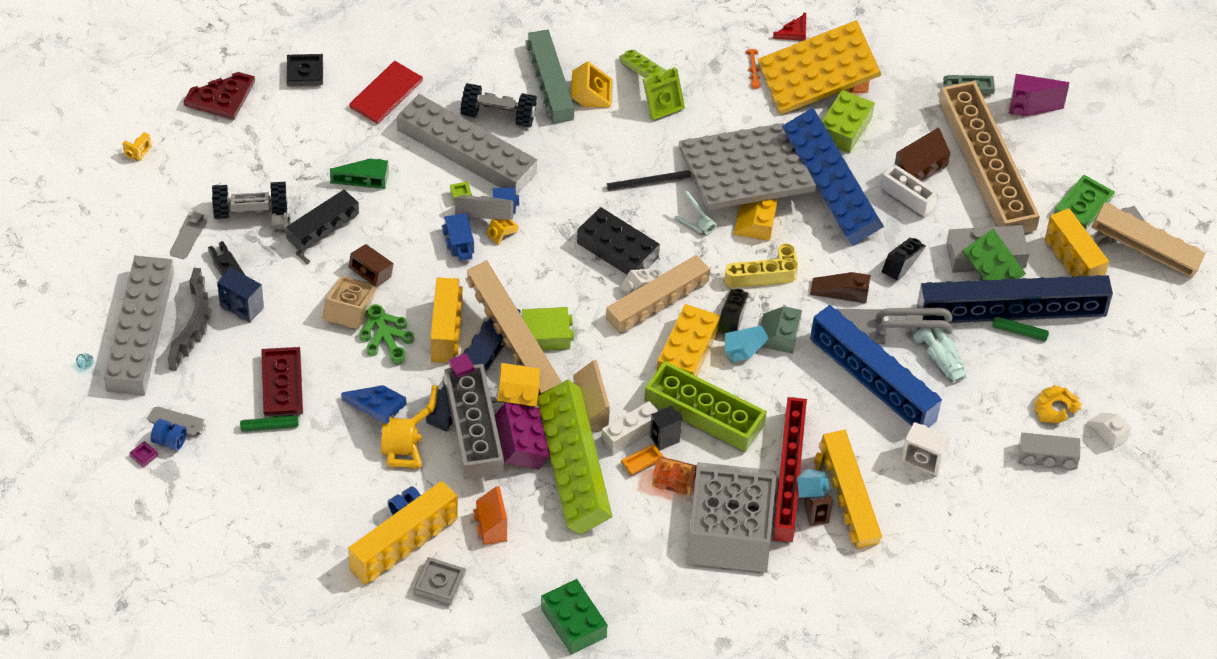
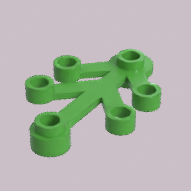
(385, 331)

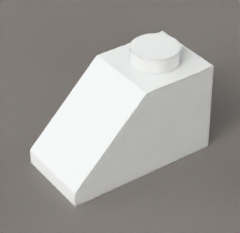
(1110, 428)

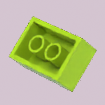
(848, 119)

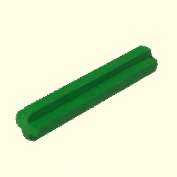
(1020, 328)
(269, 423)

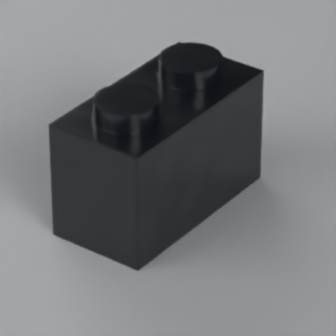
(665, 427)

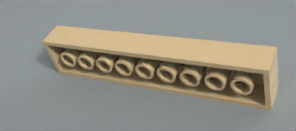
(988, 156)

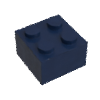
(240, 295)

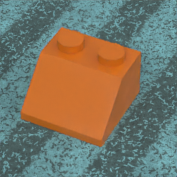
(491, 517)

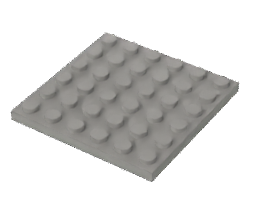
(746, 166)

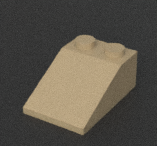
(348, 302)

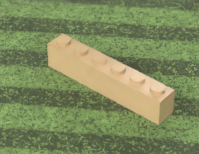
(1148, 240)
(657, 294)

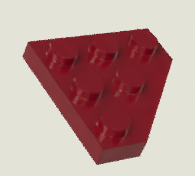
(221, 96)

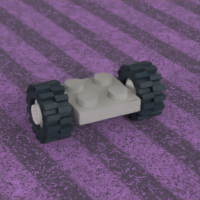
(473, 98)
(249, 201)

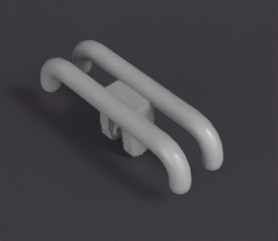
(914, 319)

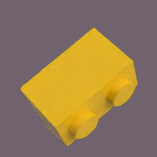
(591, 86)
(756, 219)
(518, 385)

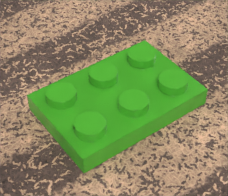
(1085, 200)
(993, 258)

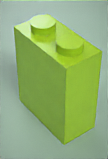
(550, 327)

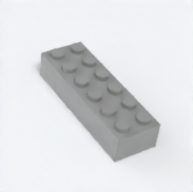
(474, 423)

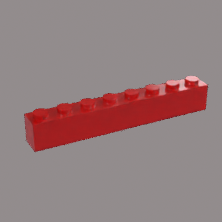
(790, 469)

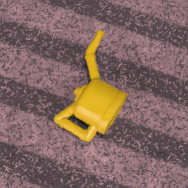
(402, 437)

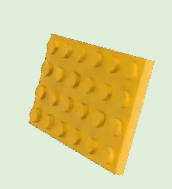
(819, 67)

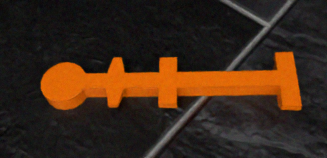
(755, 84)

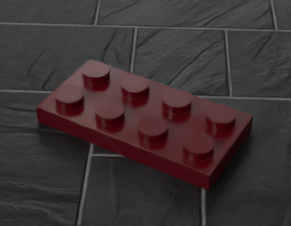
(282, 381)

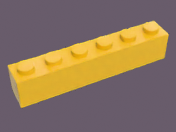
(850, 489)

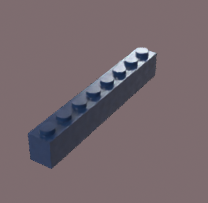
(483, 351)

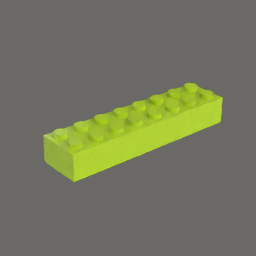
(574, 457)

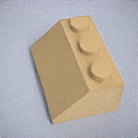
(594, 395)

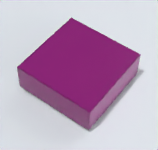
(461, 365)
(143, 454)

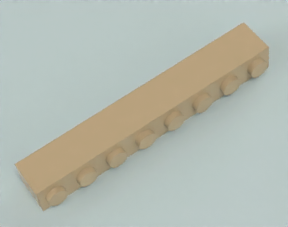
(510, 324)

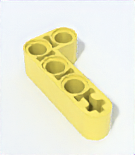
(764, 272)

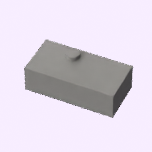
(959, 239)

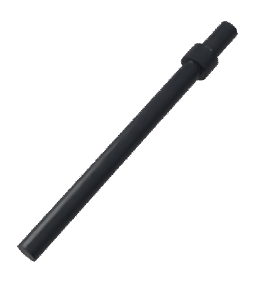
(648, 180)

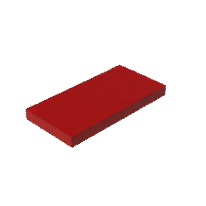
(386, 92)

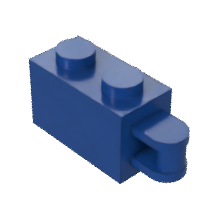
(459, 236)

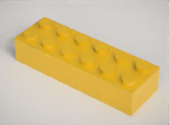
(403, 533)

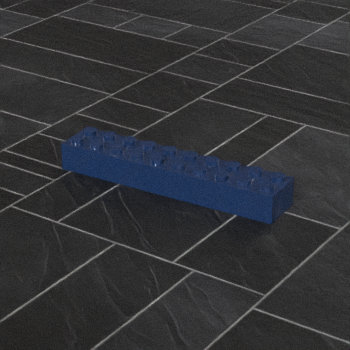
(1018, 298)

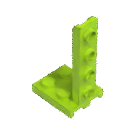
(660, 85)

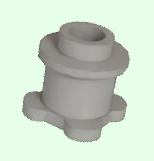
(279, 222)

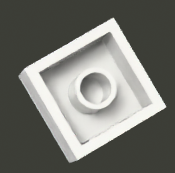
(925, 449)

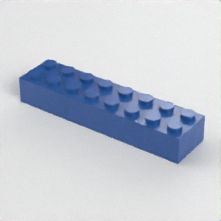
(832, 176)
(875, 368)

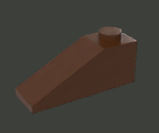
(842, 286)

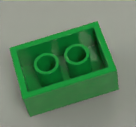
(574, 616)

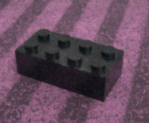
(617, 242)

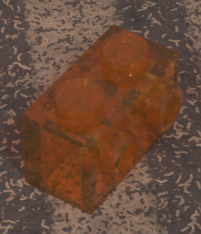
(674, 475)

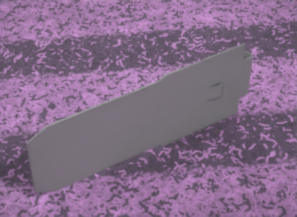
(188, 234)
(178, 418)

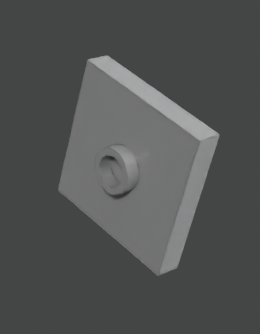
(439, 580)

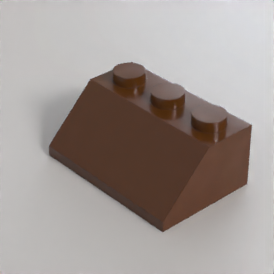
(924, 155)

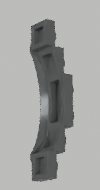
(197, 324)

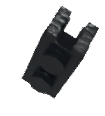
(224, 261)

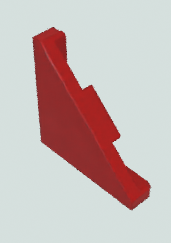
(793, 30)

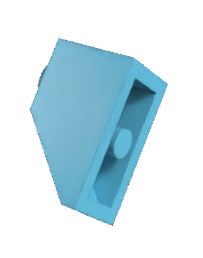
(744, 343)
(812, 483)

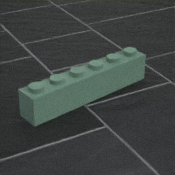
(550, 76)

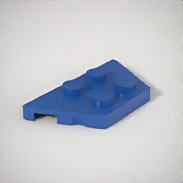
(376, 401)

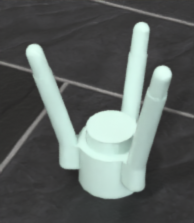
(705, 223)

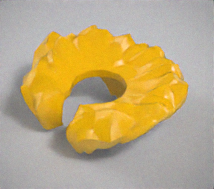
(1048, 396)

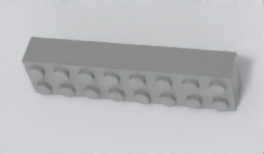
(466, 144)
(139, 325)

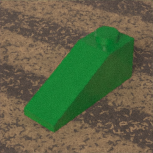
(364, 173)

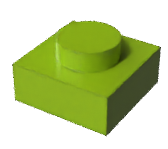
(460, 189)

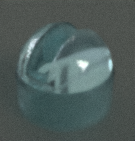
(84, 360)

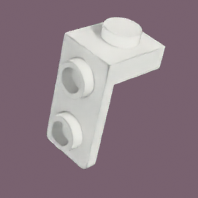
(638, 278)

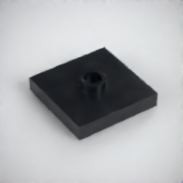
(304, 69)

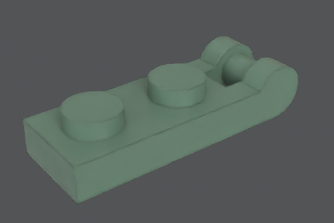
(985, 83)

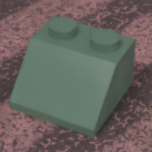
(781, 328)

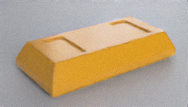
(641, 459)

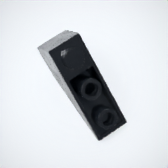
(902, 258)
(733, 311)

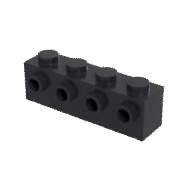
(322, 220)

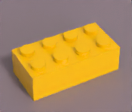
(1074, 245)
(446, 319)
(690, 339)

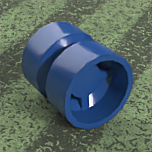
(166, 433)
(400, 501)

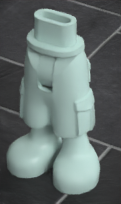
(942, 352)

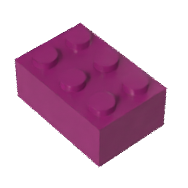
(521, 435)

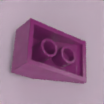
(1037, 95)

